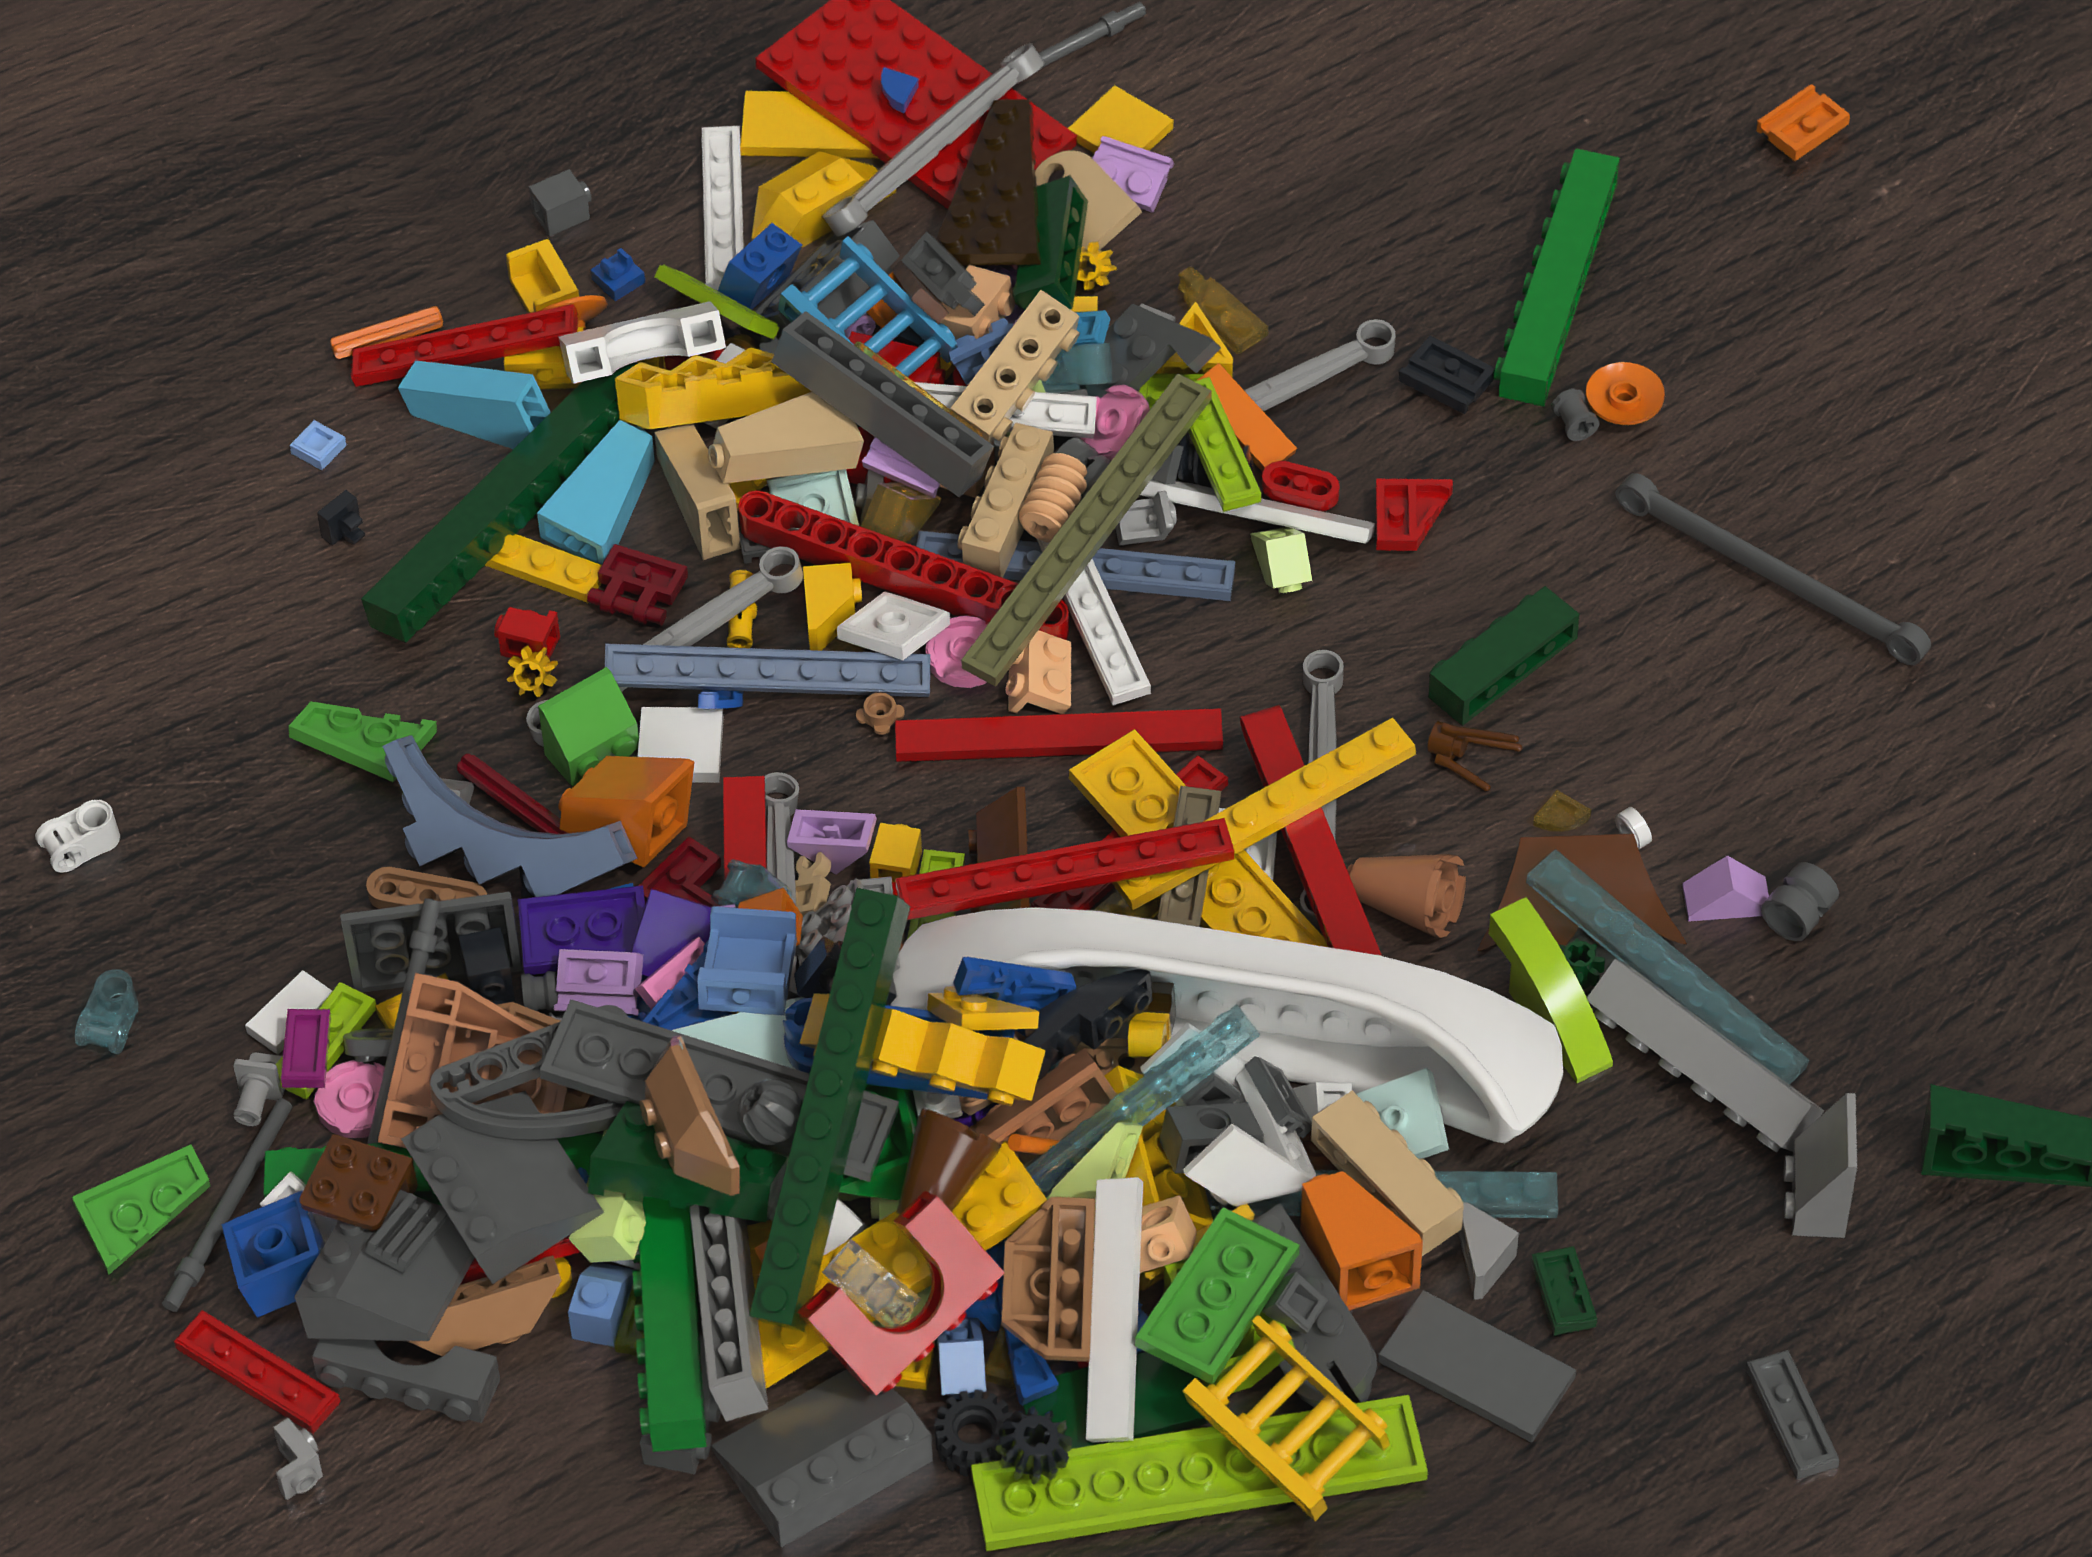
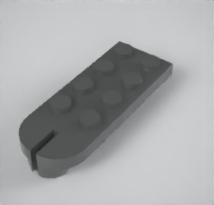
(1335, 1333)

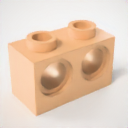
(1165, 1233)

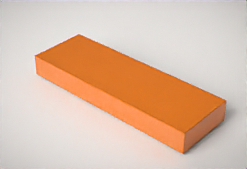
(1249, 421)

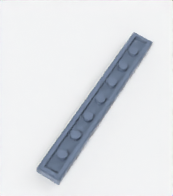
(1118, 568)
(767, 670)

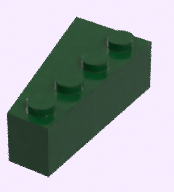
(2003, 1140)
(631, 1165)

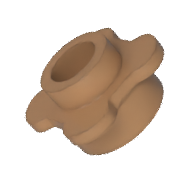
(880, 704)

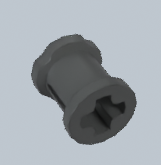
(1576, 416)

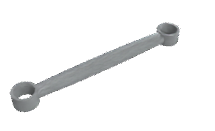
(923, 148)
(1320, 368)
(716, 612)
(1322, 729)
(778, 855)

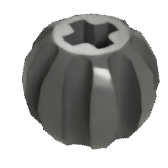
(769, 1111)

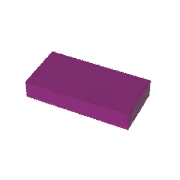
(306, 1048)

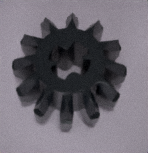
(1033, 1461)

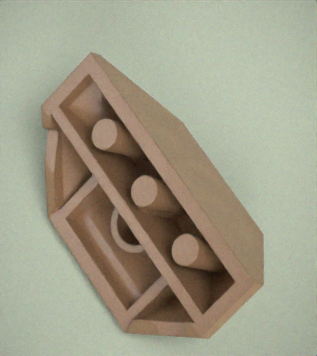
(687, 1123)
(1051, 1279)
(495, 1312)

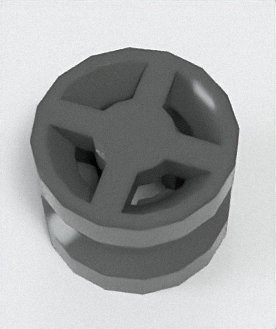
(540, 992)

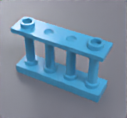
(860, 260)

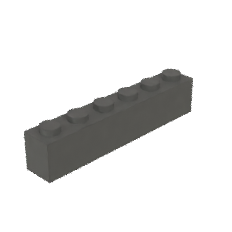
(882, 404)

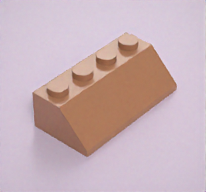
(1057, 1107)

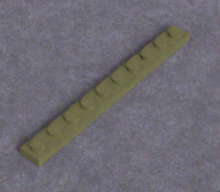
(1086, 530)

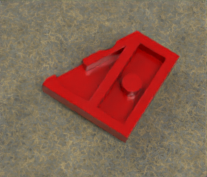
(1408, 510)

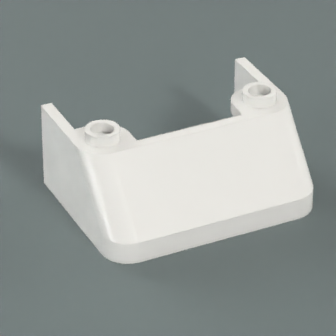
(1236, 1164)

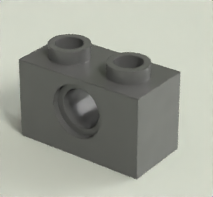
(1192, 1128)

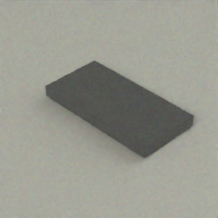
(1477, 1366)

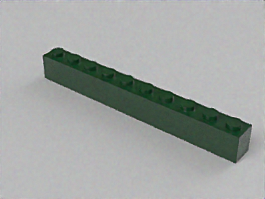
(492, 510)
(830, 1108)

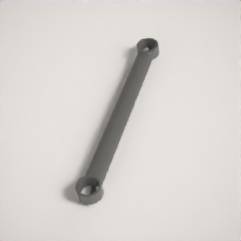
(1773, 569)

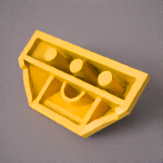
(805, 192)

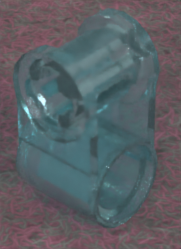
(1083, 365)
(746, 882)
(106, 1018)

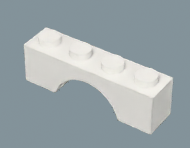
(669, 333)

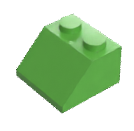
(587, 725)

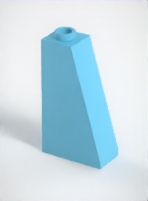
(475, 400)
(600, 495)

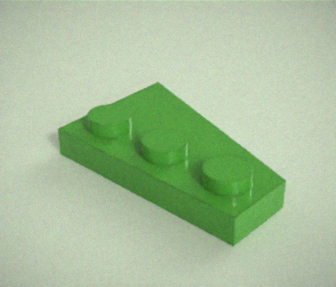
(356, 737)
(139, 1204)

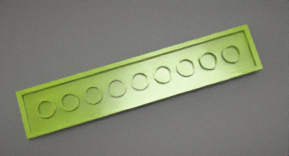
(1182, 1478)

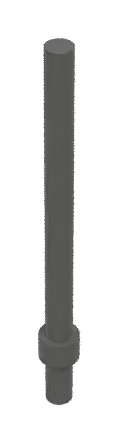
(1108, 25)
(423, 942)
(191, 1267)

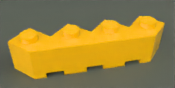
(703, 390)
(945, 1054)

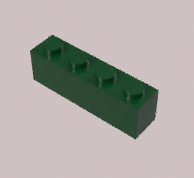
(1061, 232)
(1503, 655)

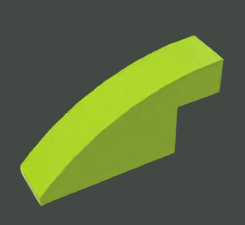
(1548, 986)

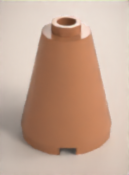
(1412, 889)

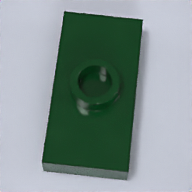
(1564, 1290)

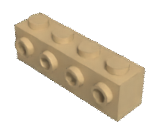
(1016, 366)
(995, 515)
(1380, 1162)

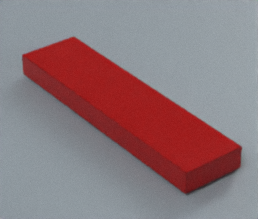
(257, 1371)

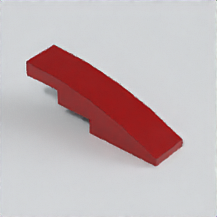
(744, 820)

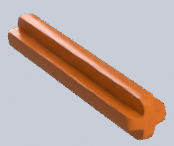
(390, 330)

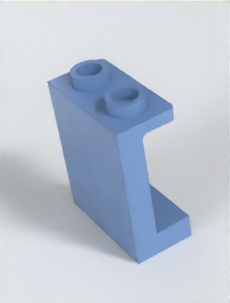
(748, 961)

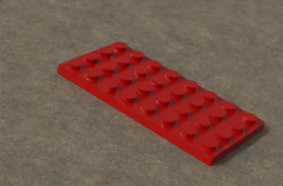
(837, 66)

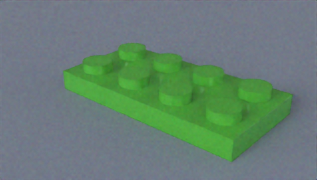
(1217, 1295)

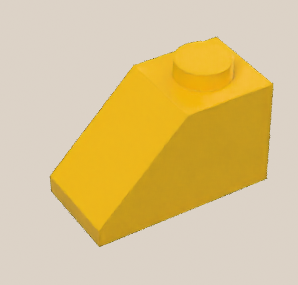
(829, 600)

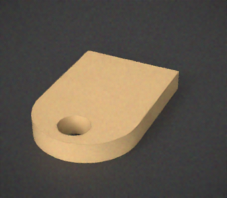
(1108, 205)

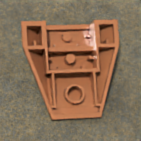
(442, 1027)

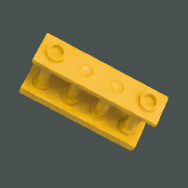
(1276, 1458)

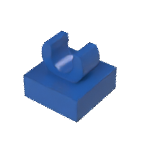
(618, 275)

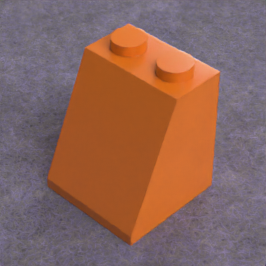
(640, 792)
(1359, 1241)

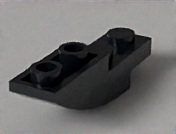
(1089, 1015)

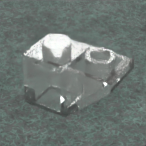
(871, 1285)

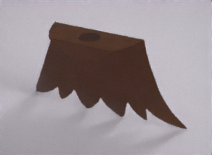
(1609, 861)

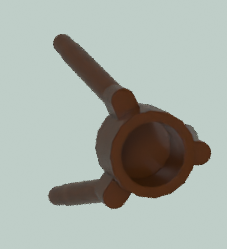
(1452, 741)

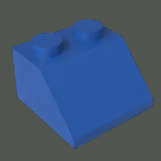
(273, 1252)

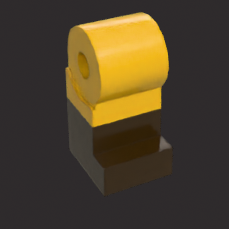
(1155, 1025)

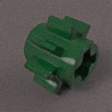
(1584, 962)

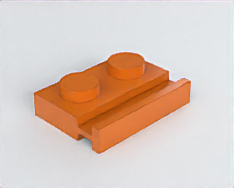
(1803, 122)

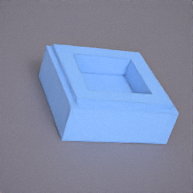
(318, 445)

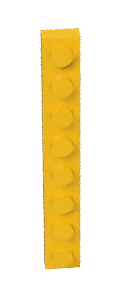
(1290, 800)

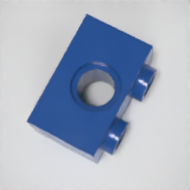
(760, 267)

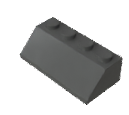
(819, 265)

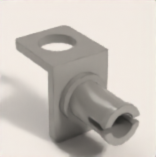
(256, 1083)

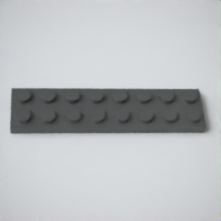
(616, 1053)

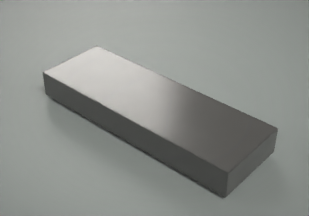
(1792, 1414)

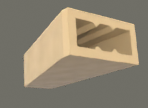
(786, 441)
(699, 491)

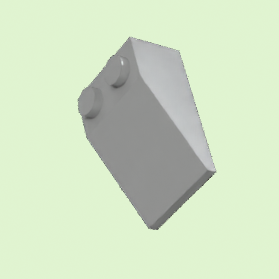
(1823, 1173)

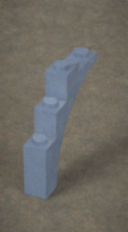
(493, 848)

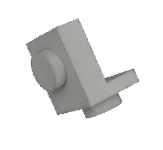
(1147, 520)
(303, 1460)

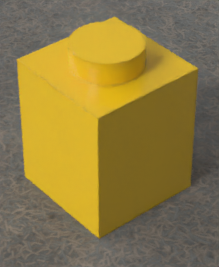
(896, 851)

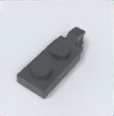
(942, 274)

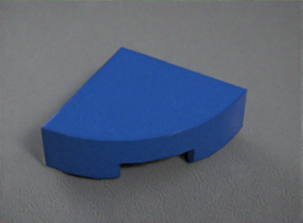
(898, 88)
(720, 699)

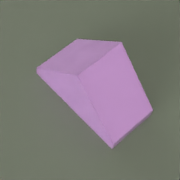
(838, 835)
(1725, 892)

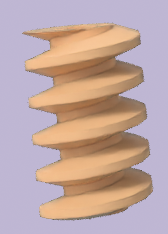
(1053, 496)

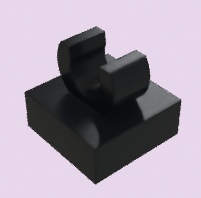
(341, 519)

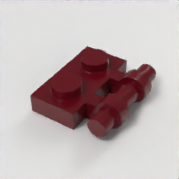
(640, 574)

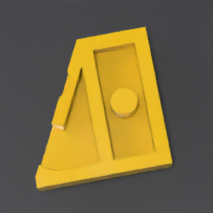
(980, 1012)

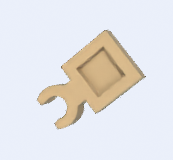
(812, 886)

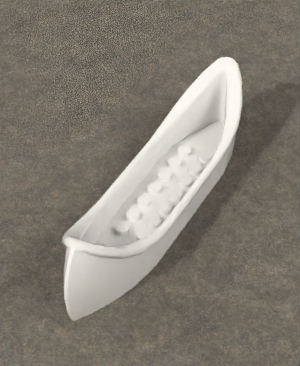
(1315, 1006)

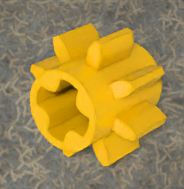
(1102, 262)
(535, 661)

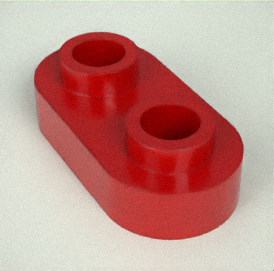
(1303, 485)

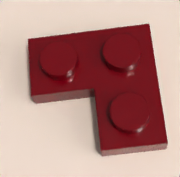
(685, 873)

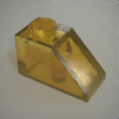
(899, 511)

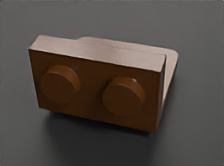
(357, 1182)

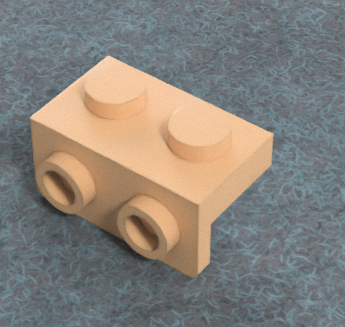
(1041, 675)

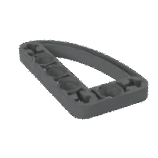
(459, 1107)

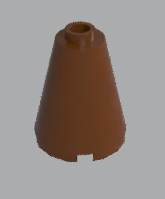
(944, 1160)

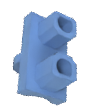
(973, 352)

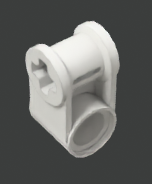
(81, 835)

